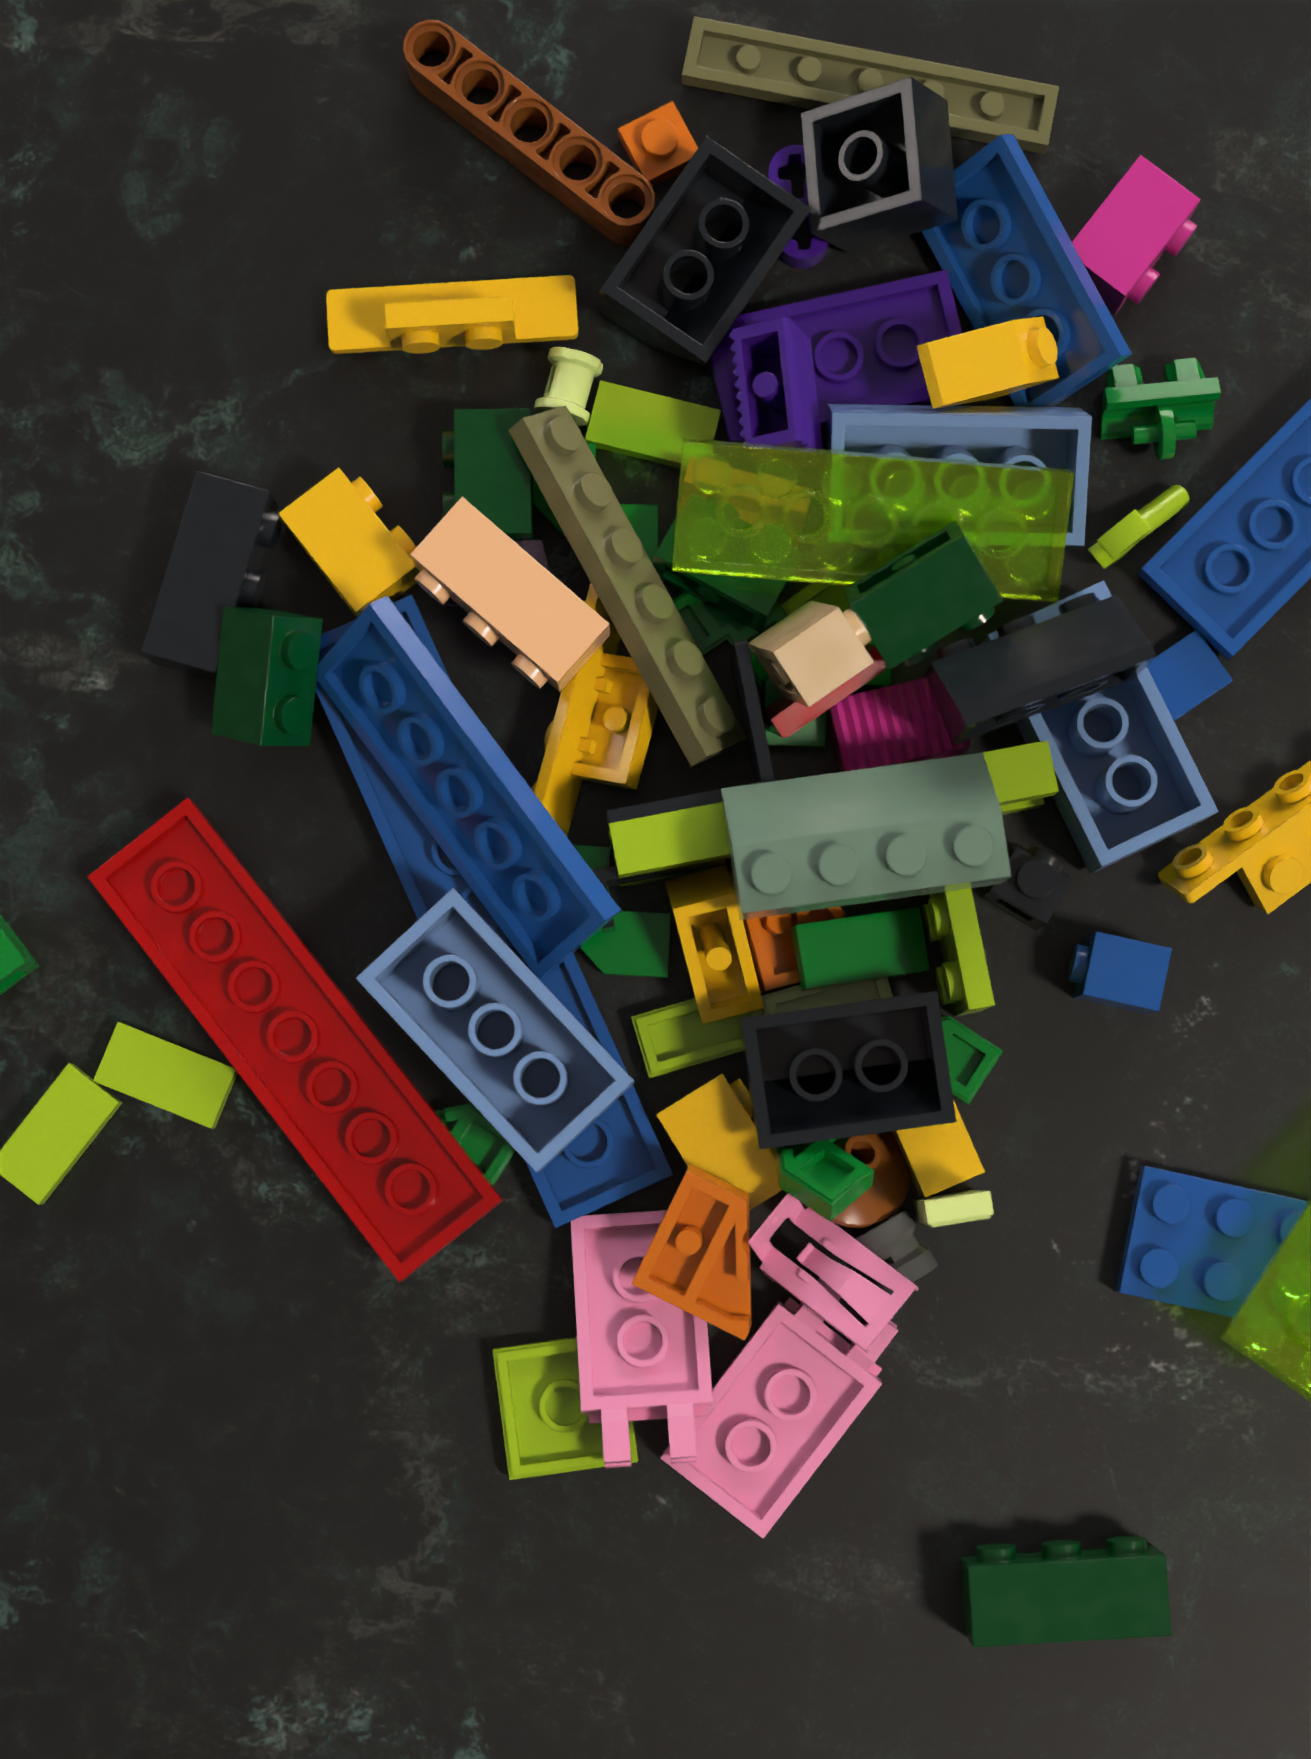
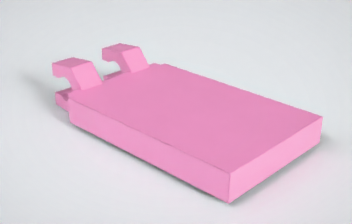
(633, 1348)
(780, 1412)

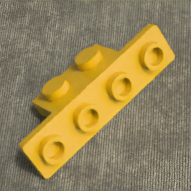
(452, 315)
(597, 728)
(1260, 842)

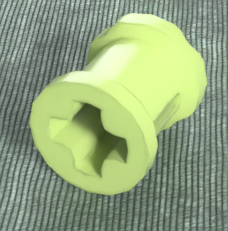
(569, 382)

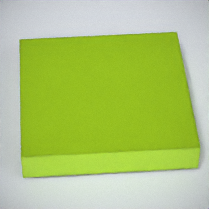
(543, 1411)

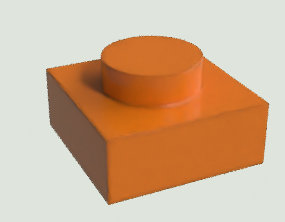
(658, 143)

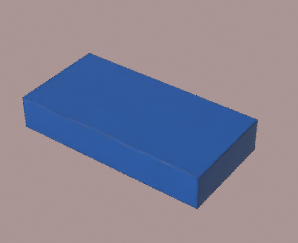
(1188, 674)

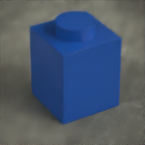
(1119, 972)

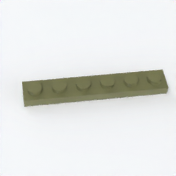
(821, 72)
(627, 584)

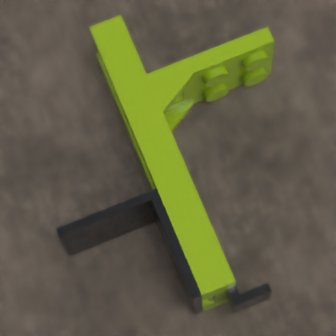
(691, 836)

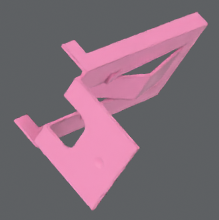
(862, 1295)

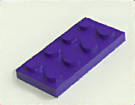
(858, 343)

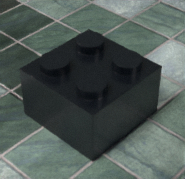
(879, 165)

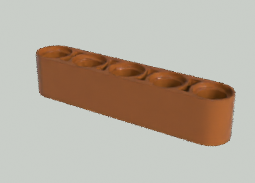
(520, 106)

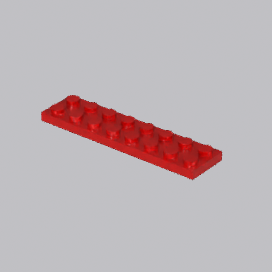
(295, 1039)

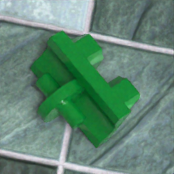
(1158, 410)

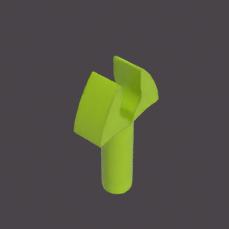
(1137, 525)

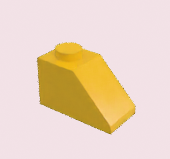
(988, 362)
(714, 944)

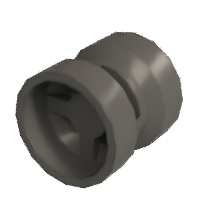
(898, 1247)

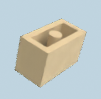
(812, 651)

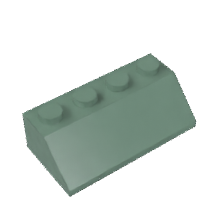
(864, 836)

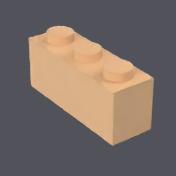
(508, 596)

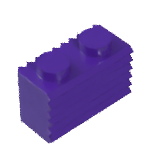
(776, 385)

